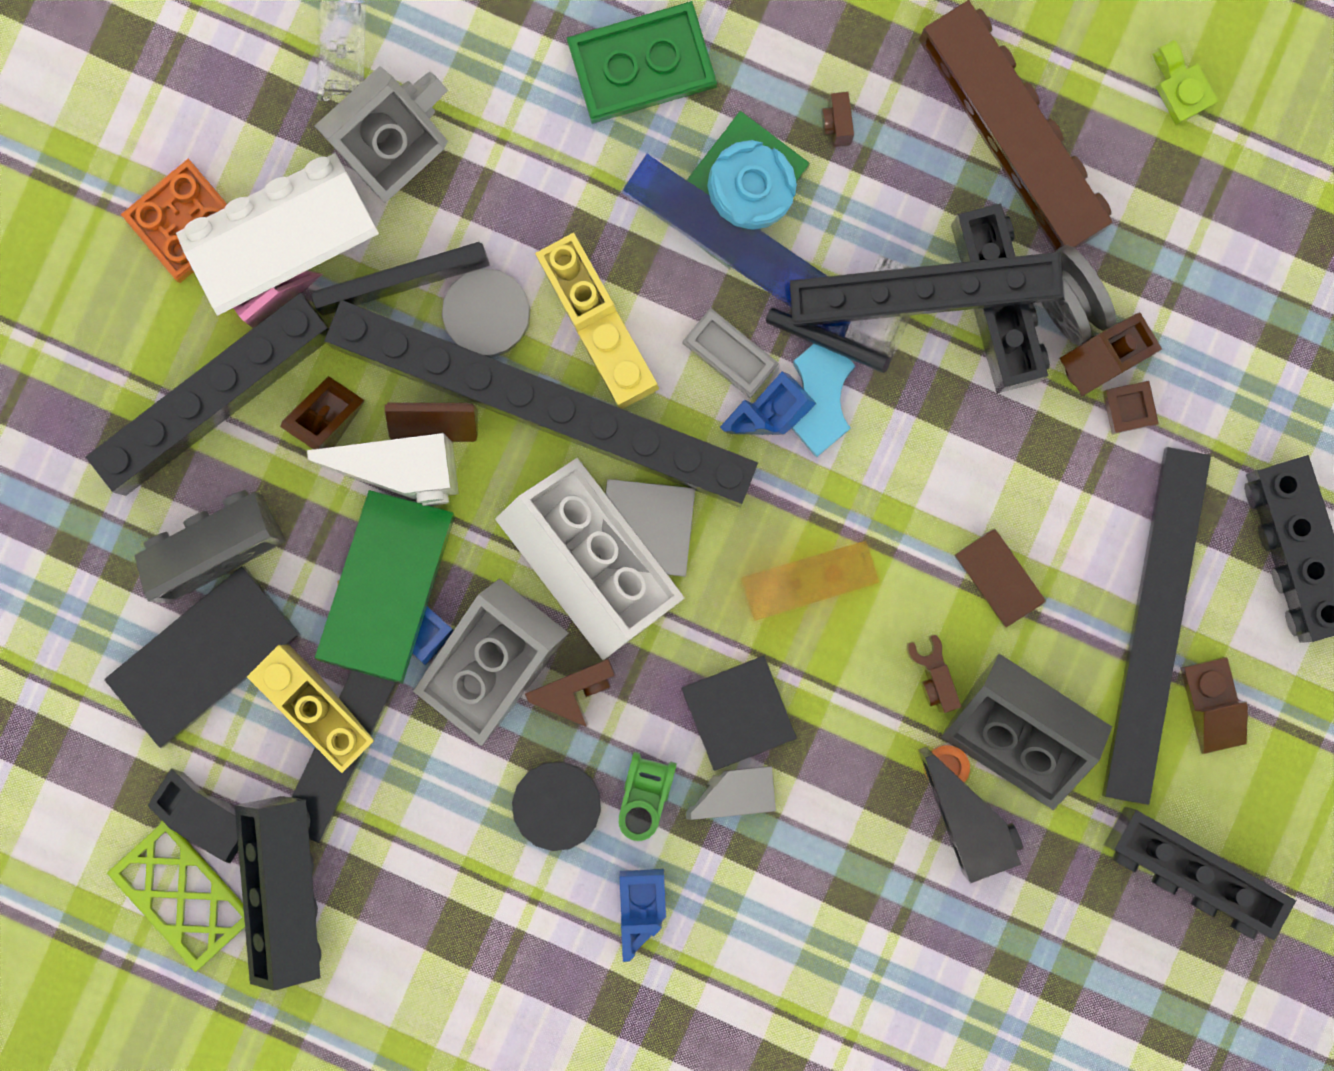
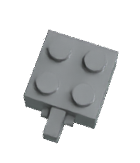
(386, 130)

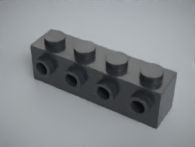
(1009, 330)
(1300, 543)
(1199, 872)
(278, 892)

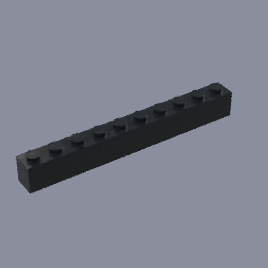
(541, 403)

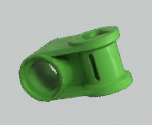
(645, 793)

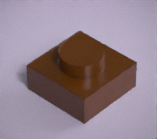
(838, 119)
(1130, 407)

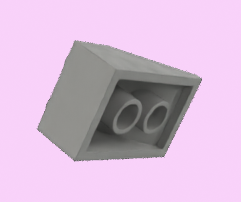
(490, 661)

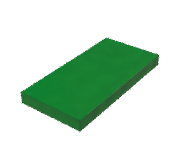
(385, 587)

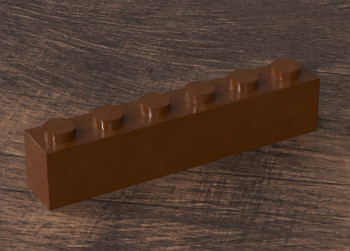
(1015, 128)

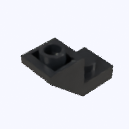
(196, 816)

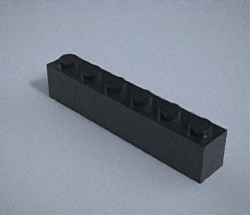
(209, 396)

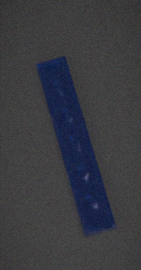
(743, 249)

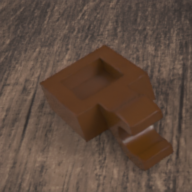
(939, 687)

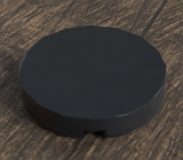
(556, 806)

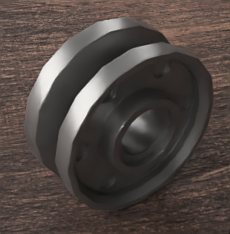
(1084, 299)

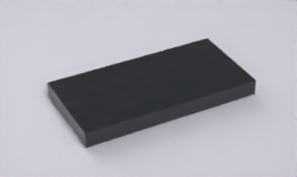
(201, 657)

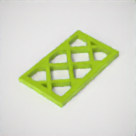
(143, 898)

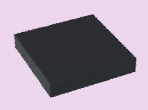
(739, 713)

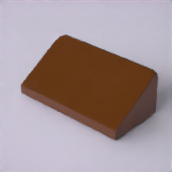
(455, 420)
(1000, 578)

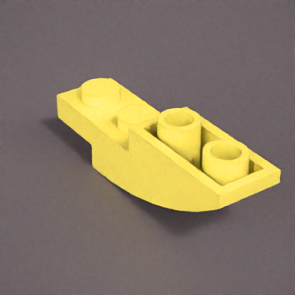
(597, 321)

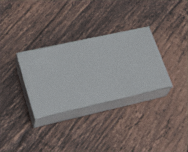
(730, 353)

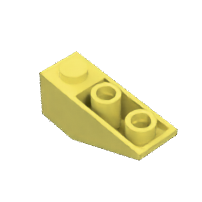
(311, 706)

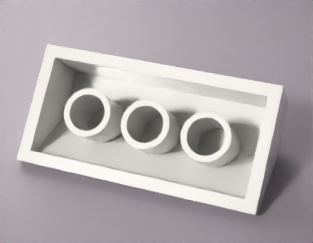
(276, 233)
(561, 538)

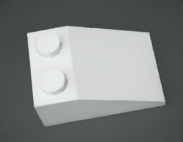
(407, 466)

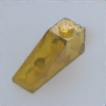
(808, 580)

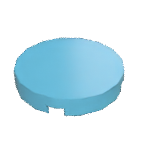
(751, 185)

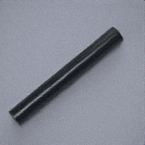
(830, 341)

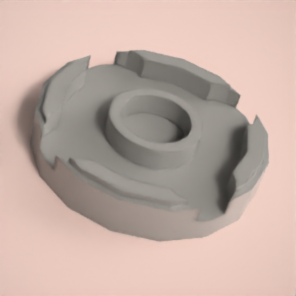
(486, 312)

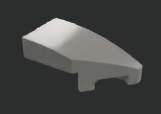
(736, 794)

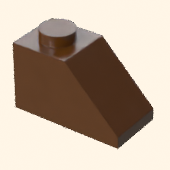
(1110, 354)

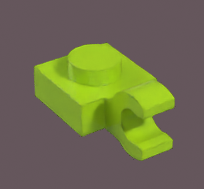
(1184, 90)

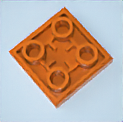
(168, 209)

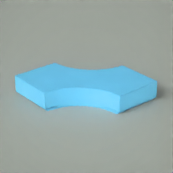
(822, 379)

